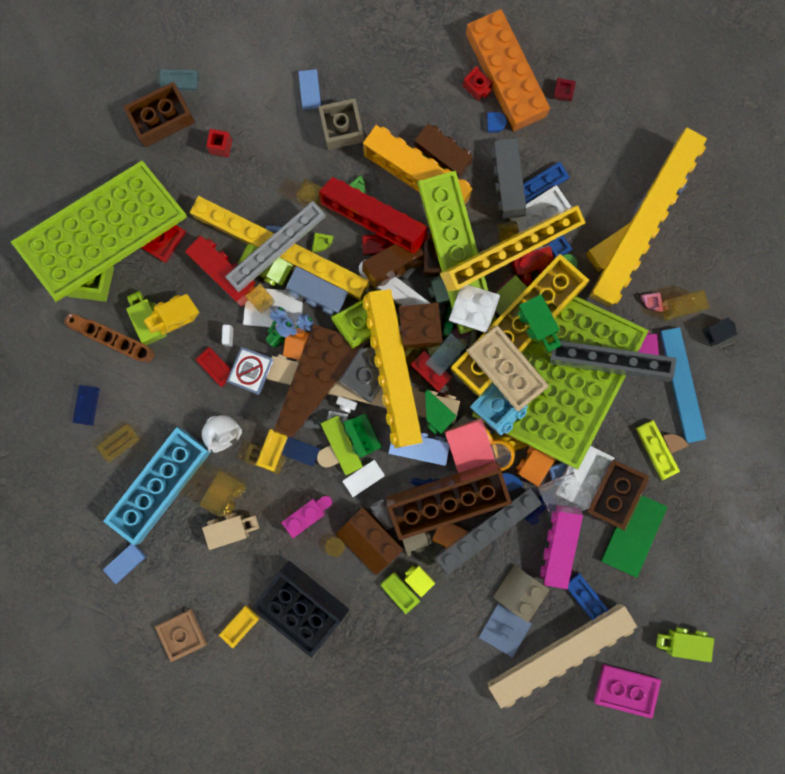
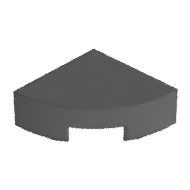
(310, 424)

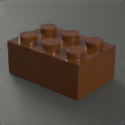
(159, 114)
(618, 495)

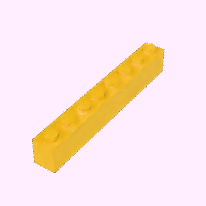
(512, 248)
(392, 368)

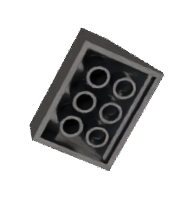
(300, 609)

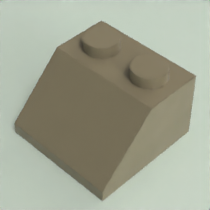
(521, 593)

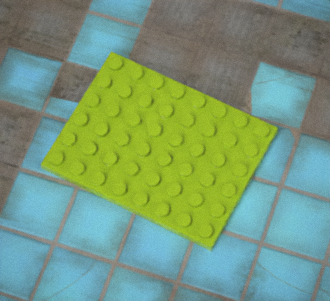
(574, 405)

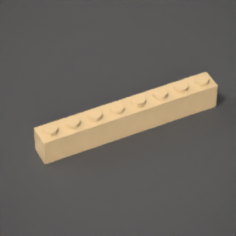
(561, 655)

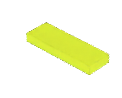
(657, 450)

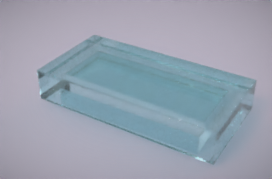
(184, 79)
(445, 355)

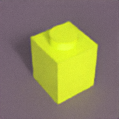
(418, 580)

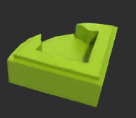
(321, 242)

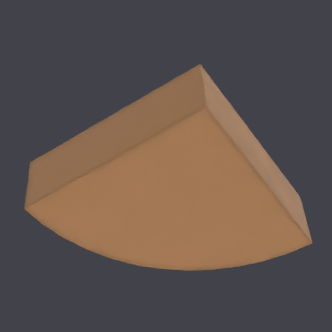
(674, 442)

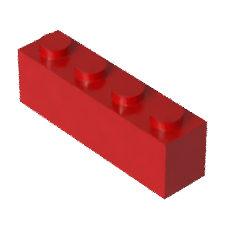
(217, 267)

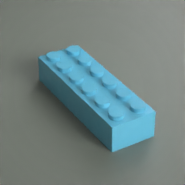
(157, 486)

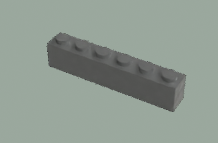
(614, 361)
(487, 531)

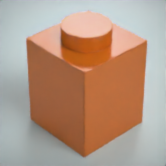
(295, 344)

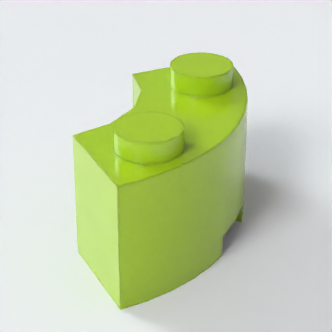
(275, 272)

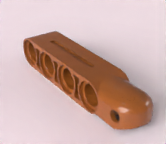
(82, 326)

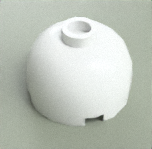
(219, 432)

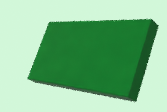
(630, 548)

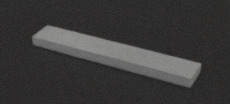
(275, 246)

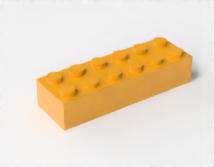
(403, 161)

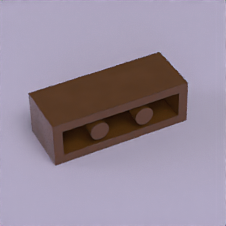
(443, 150)
(390, 264)

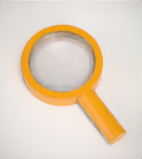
(502, 451)

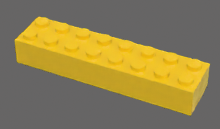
(558, 286)

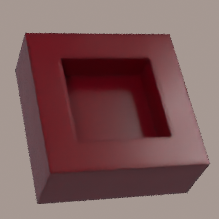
(564, 89)

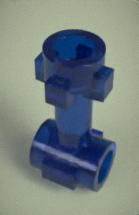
(533, 518)

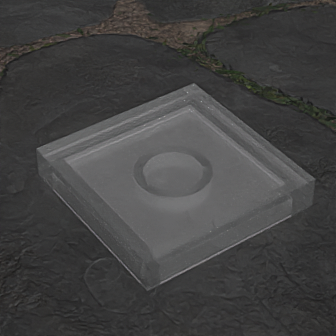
(563, 492)

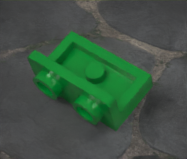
(362, 435)

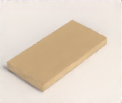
(507, 368)

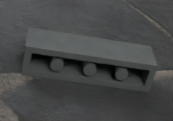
(510, 178)

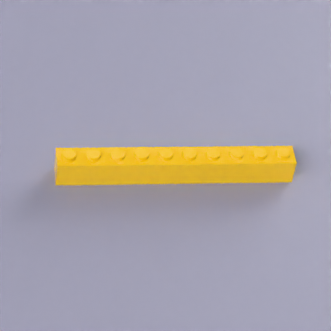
(647, 218)
(296, 255)

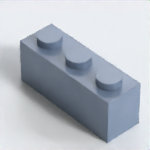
(316, 291)

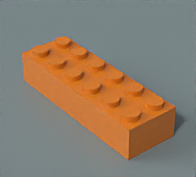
(507, 69)

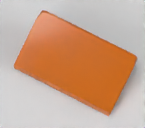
(448, 534)

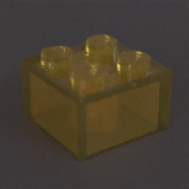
(223, 493)

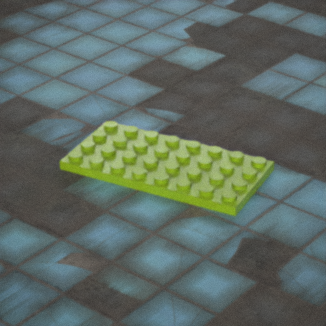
(98, 230)

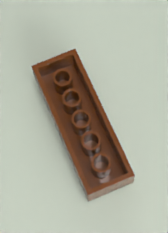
(448, 500)

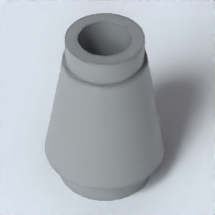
(382, 514)

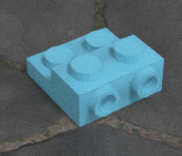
(497, 410)

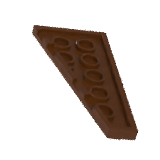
(318, 371)

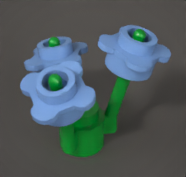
(285, 325)

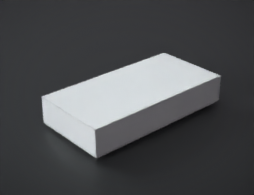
(363, 478)

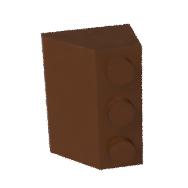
(369, 541)

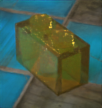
(685, 305)

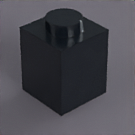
(720, 331)

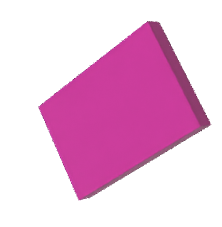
(627, 691)

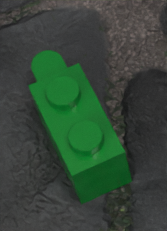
(539, 322)

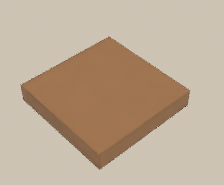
(181, 635)

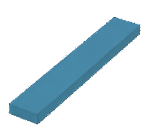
(683, 386)

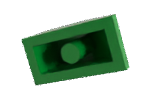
(437, 413)

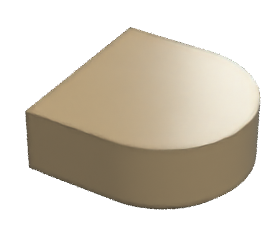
(327, 457)

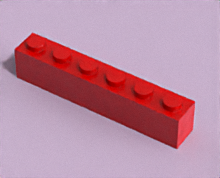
(373, 215)

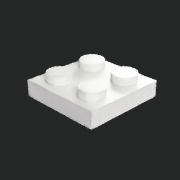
(474, 308)

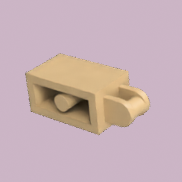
(229, 530)

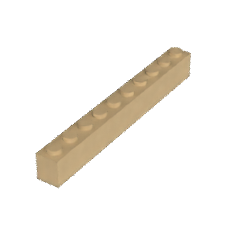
(284, 370)

